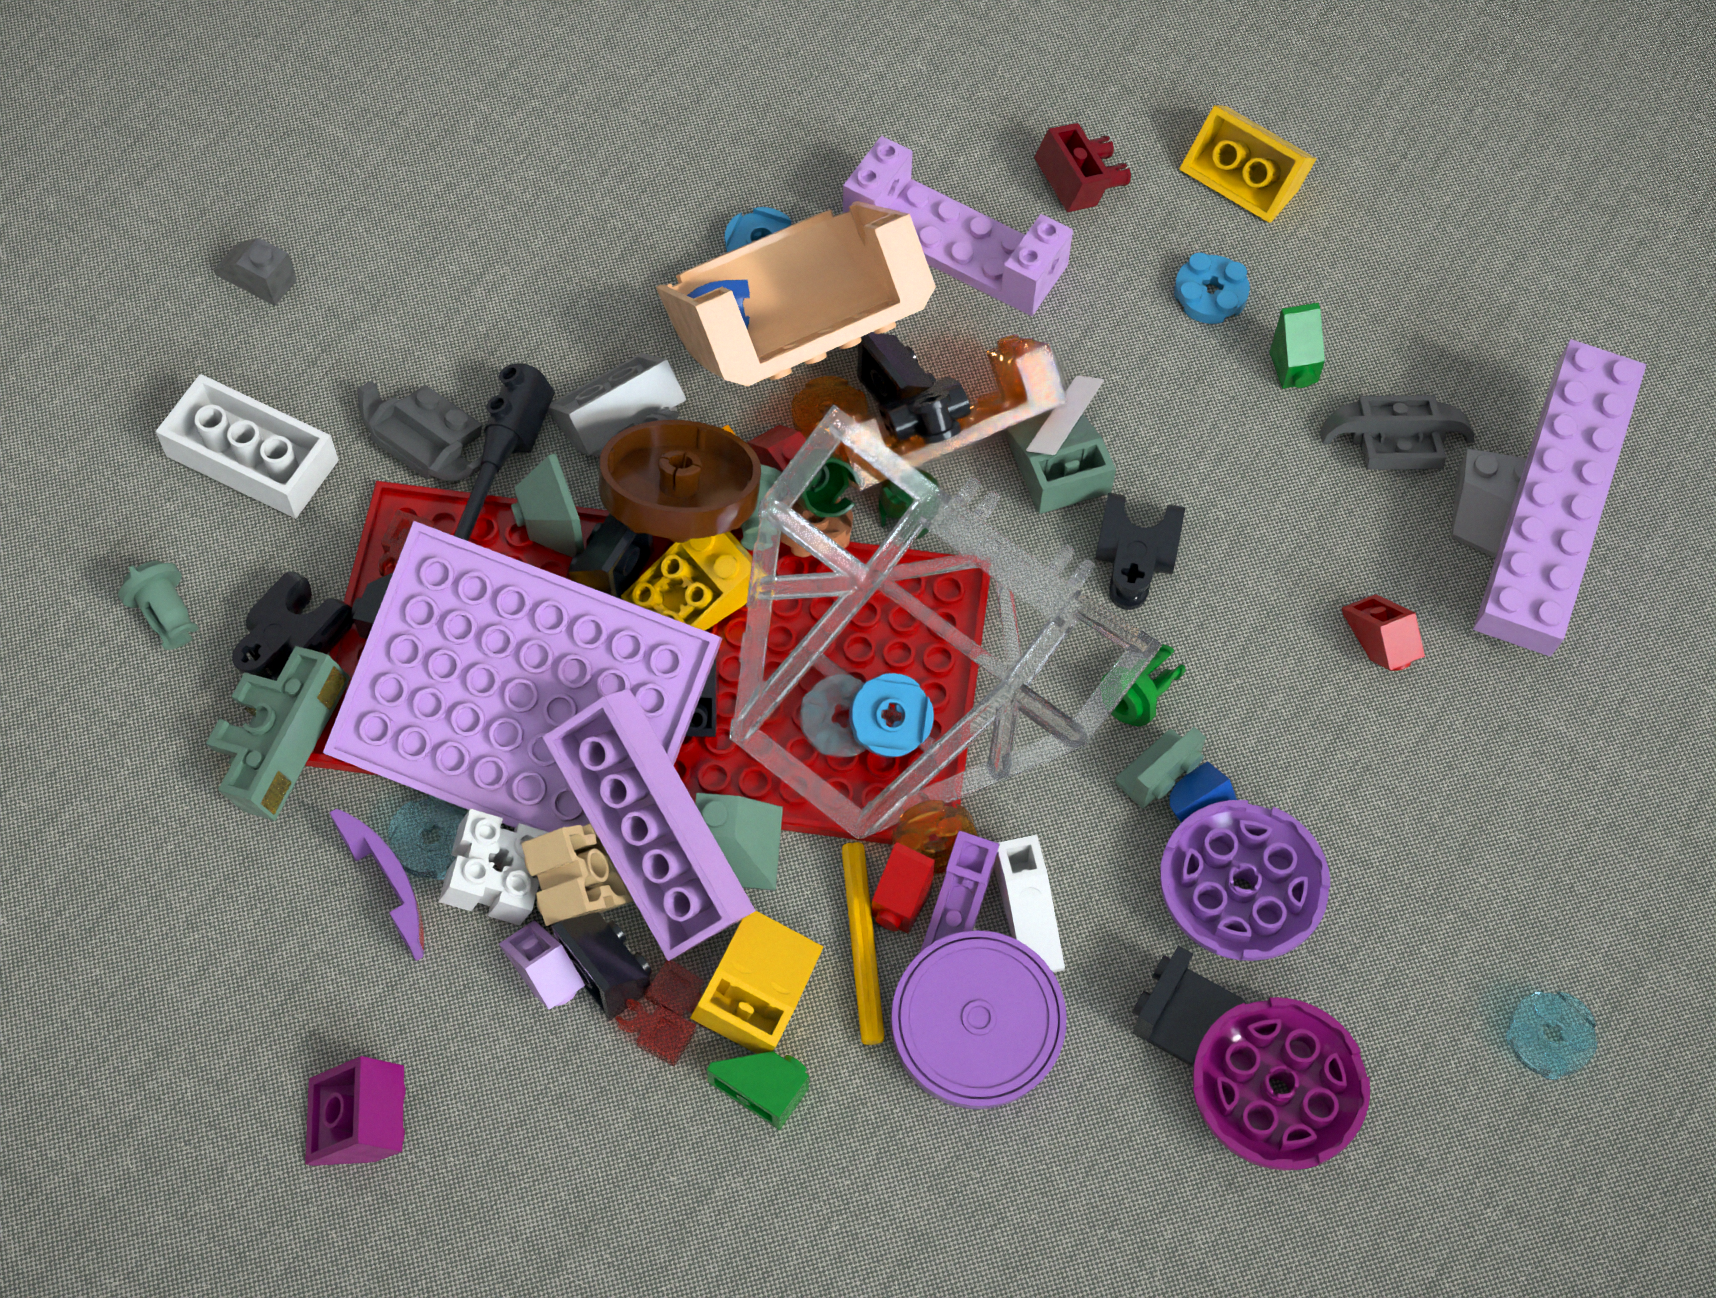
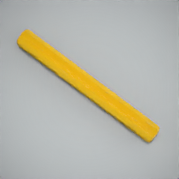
(863, 944)

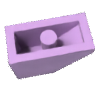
(543, 965)

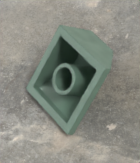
(548, 509)
(747, 836)

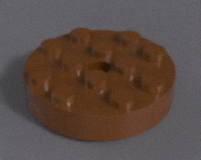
(679, 479)

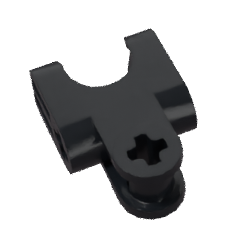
(927, 414)
(1136, 550)
(278, 627)

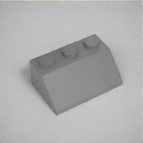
(616, 400)

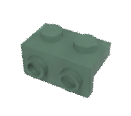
(1160, 765)

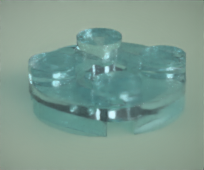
(816, 716)
(410, 846)
(1540, 1055)

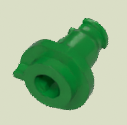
(1140, 701)

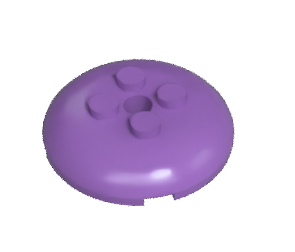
(1249, 844)

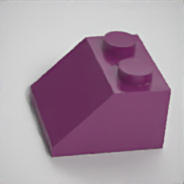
(355, 1113)

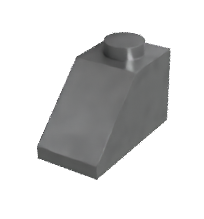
(258, 269)

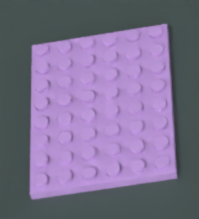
(490, 658)

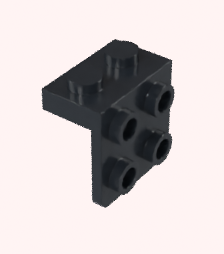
(1180, 1007)

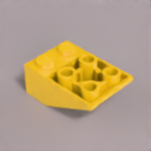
(696, 581)
(757, 983)

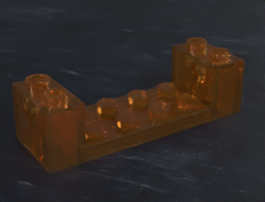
(1026, 386)

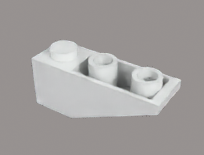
(1028, 898)

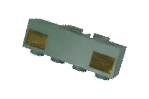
(281, 733)

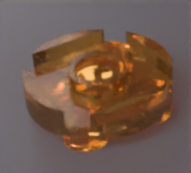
(823, 393)
(929, 819)

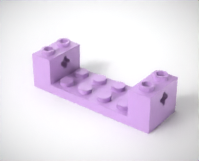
(960, 239)

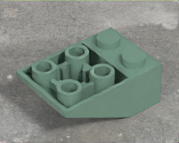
(1072, 475)

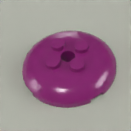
(1307, 1053)

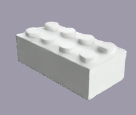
(247, 445)

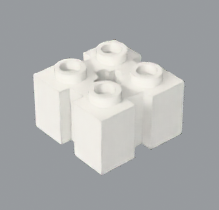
(472, 877)

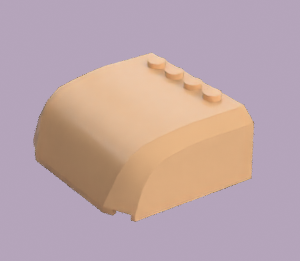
(808, 291)

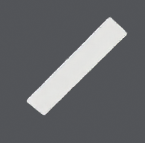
(1065, 416)

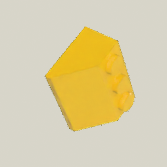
(1246, 163)

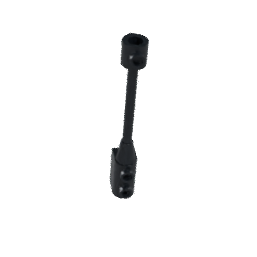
(511, 428)

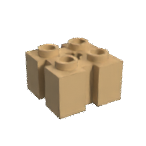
(573, 874)

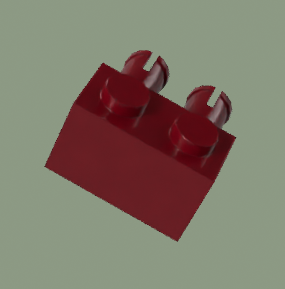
(1076, 167)

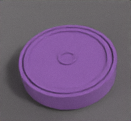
(978, 1019)

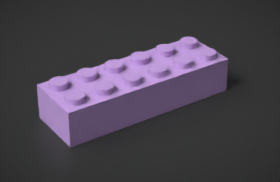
(648, 823)

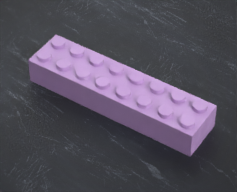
(1560, 498)

